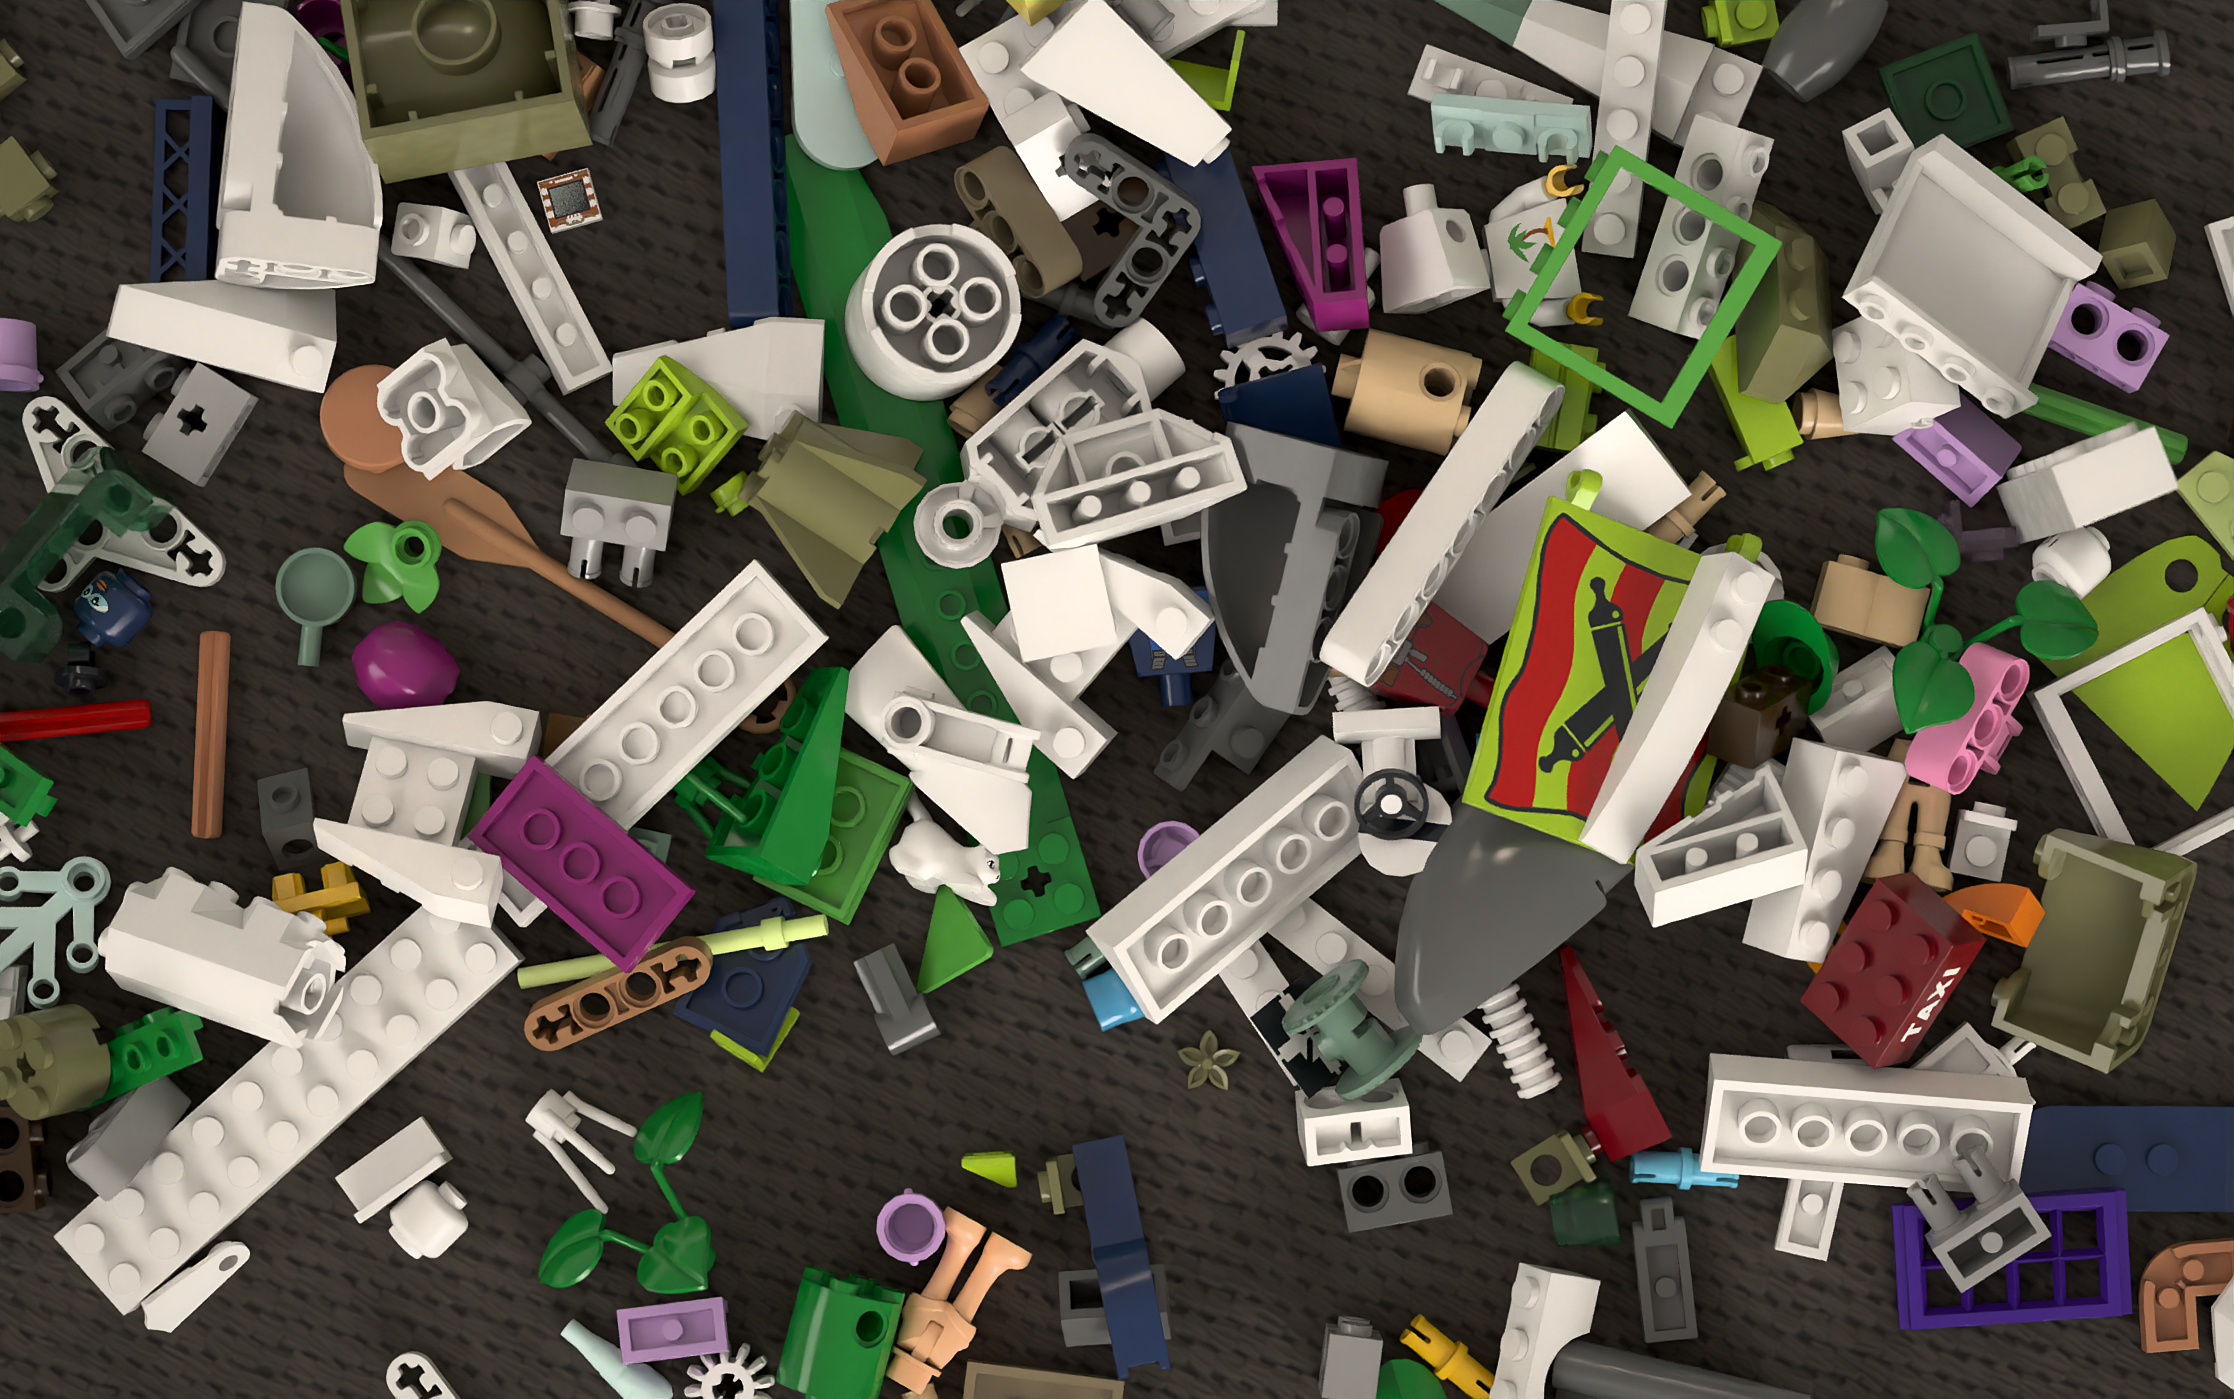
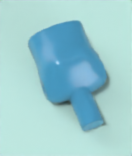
(1111, 1000)

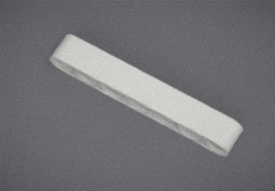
(1442, 523)

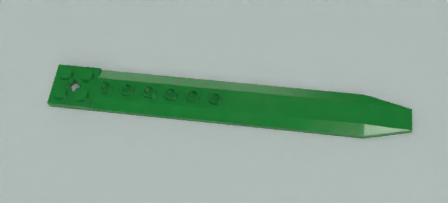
(833, 238)

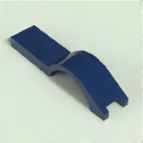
(1120, 1254)

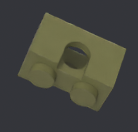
(2070, 197)

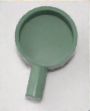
(316, 591)

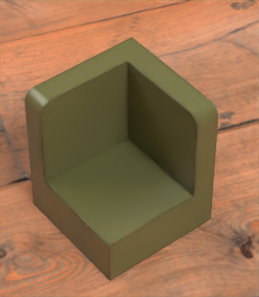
(2137, 244)

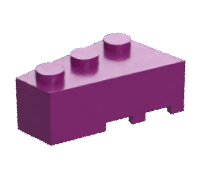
(1320, 233)

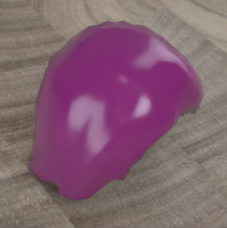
(404, 667)

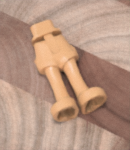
(939, 1329)

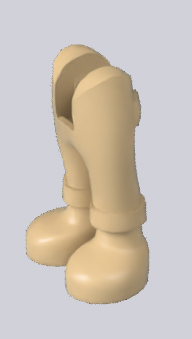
(1929, 837)

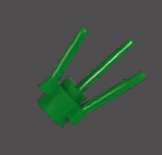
(702, 786)

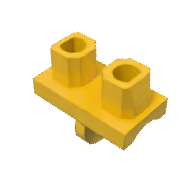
(333, 905)

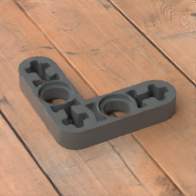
(1148, 213)

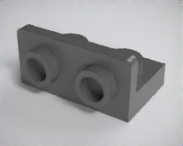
(117, 378)

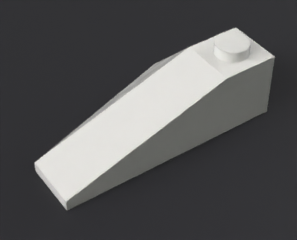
(244, 329)
(756, 369)

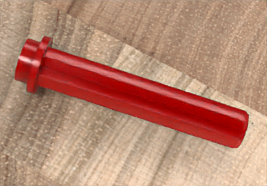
(75, 720)

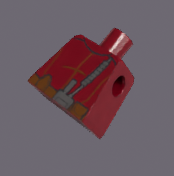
(1437, 666)

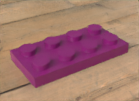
(581, 863)

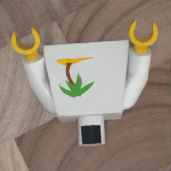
(1516, 236)

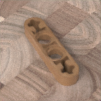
(615, 988)

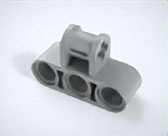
(127, 1136)

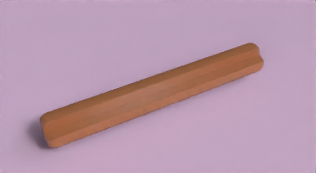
(210, 734)

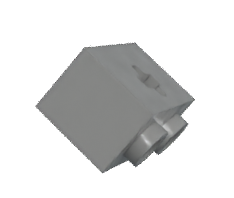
(200, 452)
(1350, 1360)

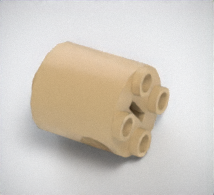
(1407, 391)

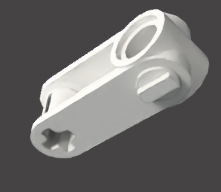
(957, 736)

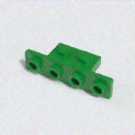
(151, 1050)

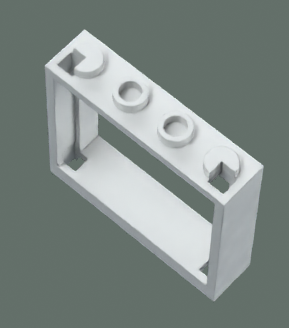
(2076, 760)

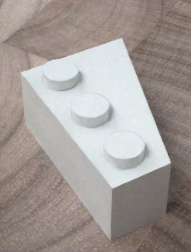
(1723, 855)

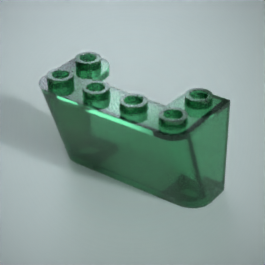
(95, 487)

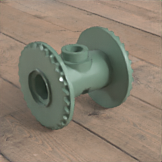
(1347, 1033)

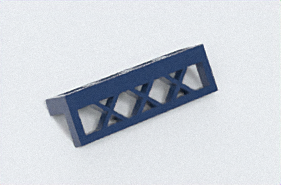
(201, 193)

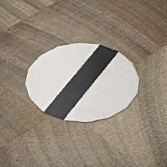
(1408, 854)

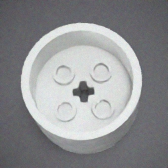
(891, 321)

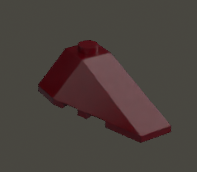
(1612, 1095)

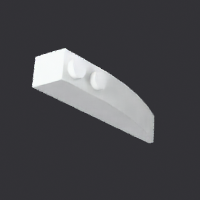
(1677, 700)

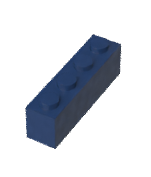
(1227, 251)

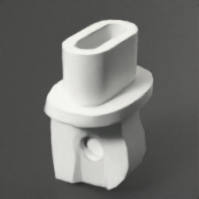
(594, 18)

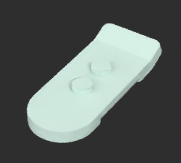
(820, 99)

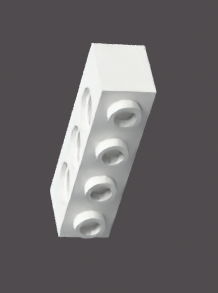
(1689, 252)

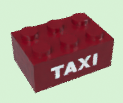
(1893, 969)

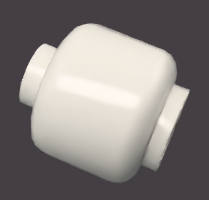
(2073, 559)
(428, 1219)

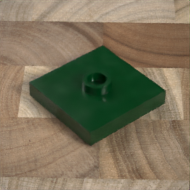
(1947, 93)

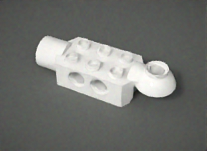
(1011, 450)

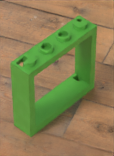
(1574, 221)

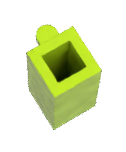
(1762, 428)

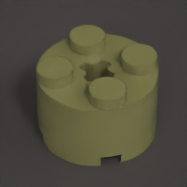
(52, 1061)

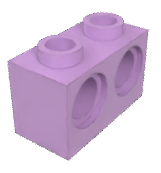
(2099, 349)

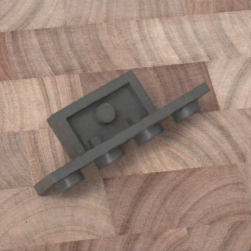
(1224, 722)

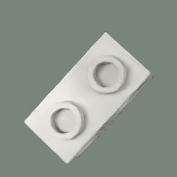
(1355, 1128)

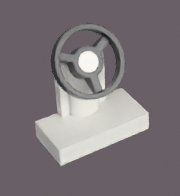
(1389, 762)

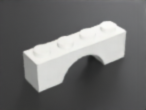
(1544, 1315)

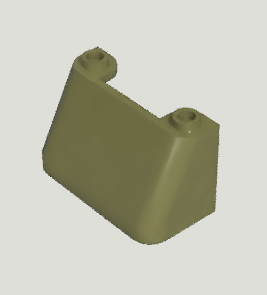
(2099, 948)

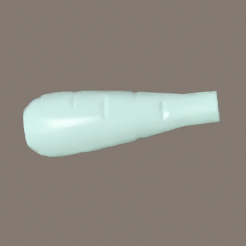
(629, 1380)

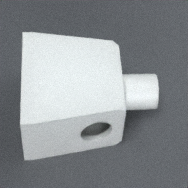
(1429, 256)

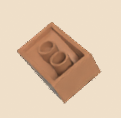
(905, 76)

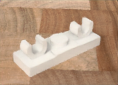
(1455, 75)

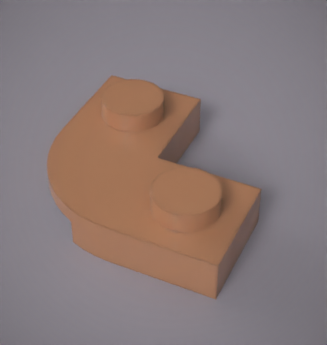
(2170, 1291)

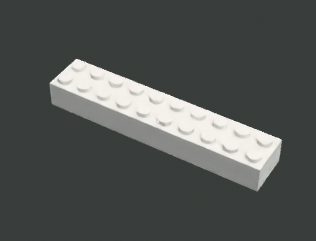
(285, 1105)

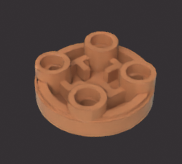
(354, 424)

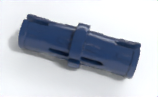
(1030, 360)

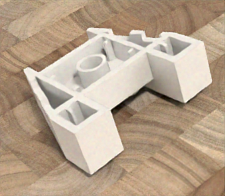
(1048, 689)
(418, 799)

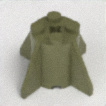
(832, 496)

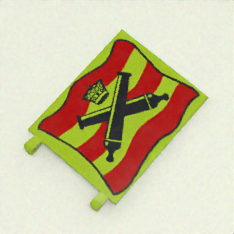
(1577, 666)

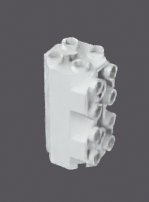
(224, 961)

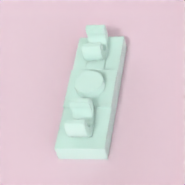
(1511, 126)

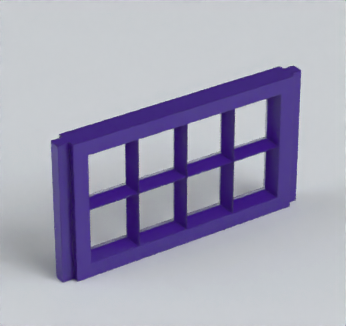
(2111, 1252)

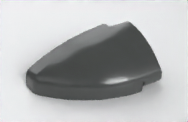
(1288, 558)

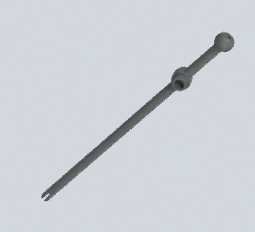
(522, 379)

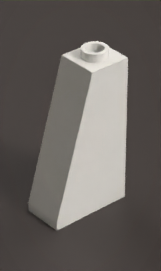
(1120, 77)

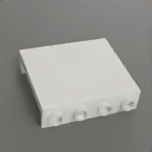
(1969, 274)

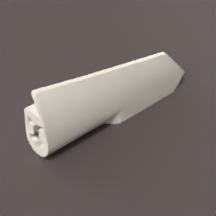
(984, 804)

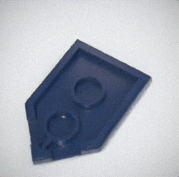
(751, 987)

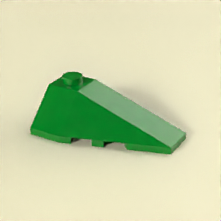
(792, 791)

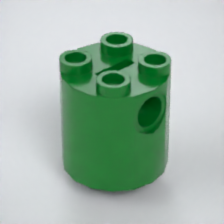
(839, 1336)

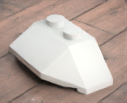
(1132, 478)

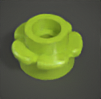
(726, 495)

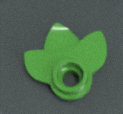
(393, 566)

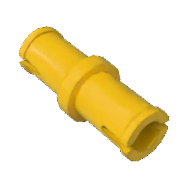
(1448, 1358)

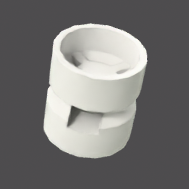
(680, 52)

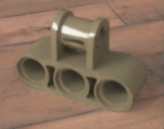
(1018, 220)

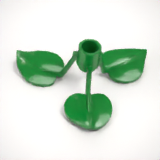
(1926, 679)
(680, 1249)

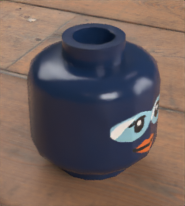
(113, 608)

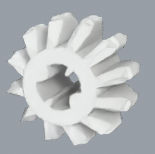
(731, 1365)

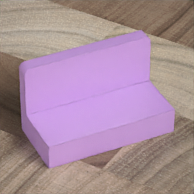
(1962, 450)
(673, 1330)

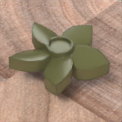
(1208, 1062)

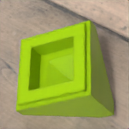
(995, 1166)

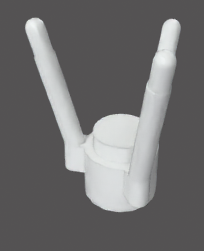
(556, 1119)

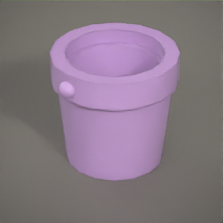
(18, 356)
(911, 1227)

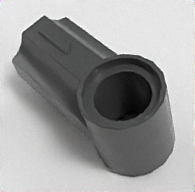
(898, 1006)

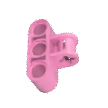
(1955, 751)

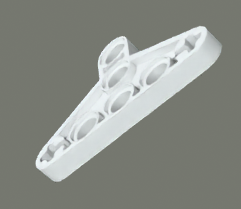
(134, 548)

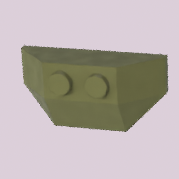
(1788, 319)

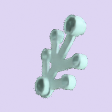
(38, 924)

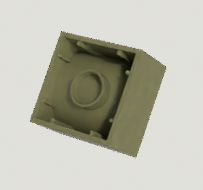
(463, 82)

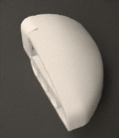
(295, 177)

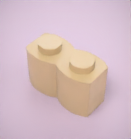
(1867, 603)

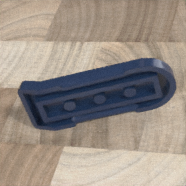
(2157, 1153)

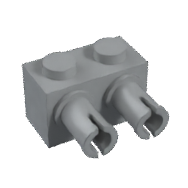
(621, 508)
(1985, 1234)

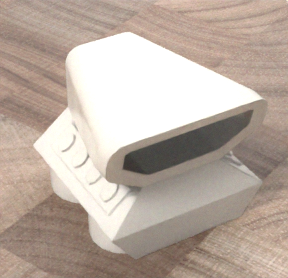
(449, 409)

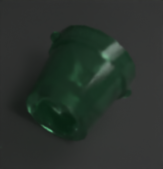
(1586, 1215)

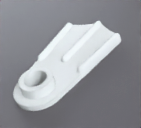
(192, 1286)

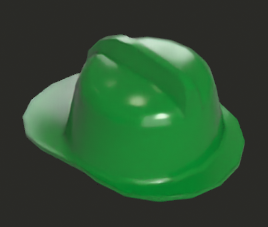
(1794, 638)

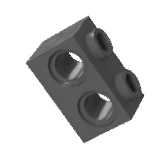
(1395, 1202)

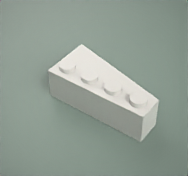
(1840, 809)

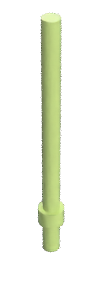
(771, 933)

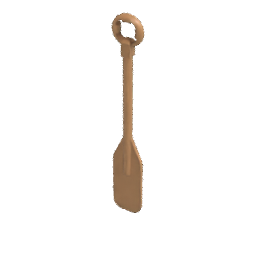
(485, 529)

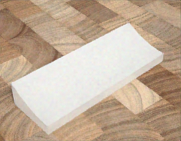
(1635, 491)
(1235, 880)
(1859, 1121)

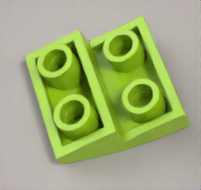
(677, 423)

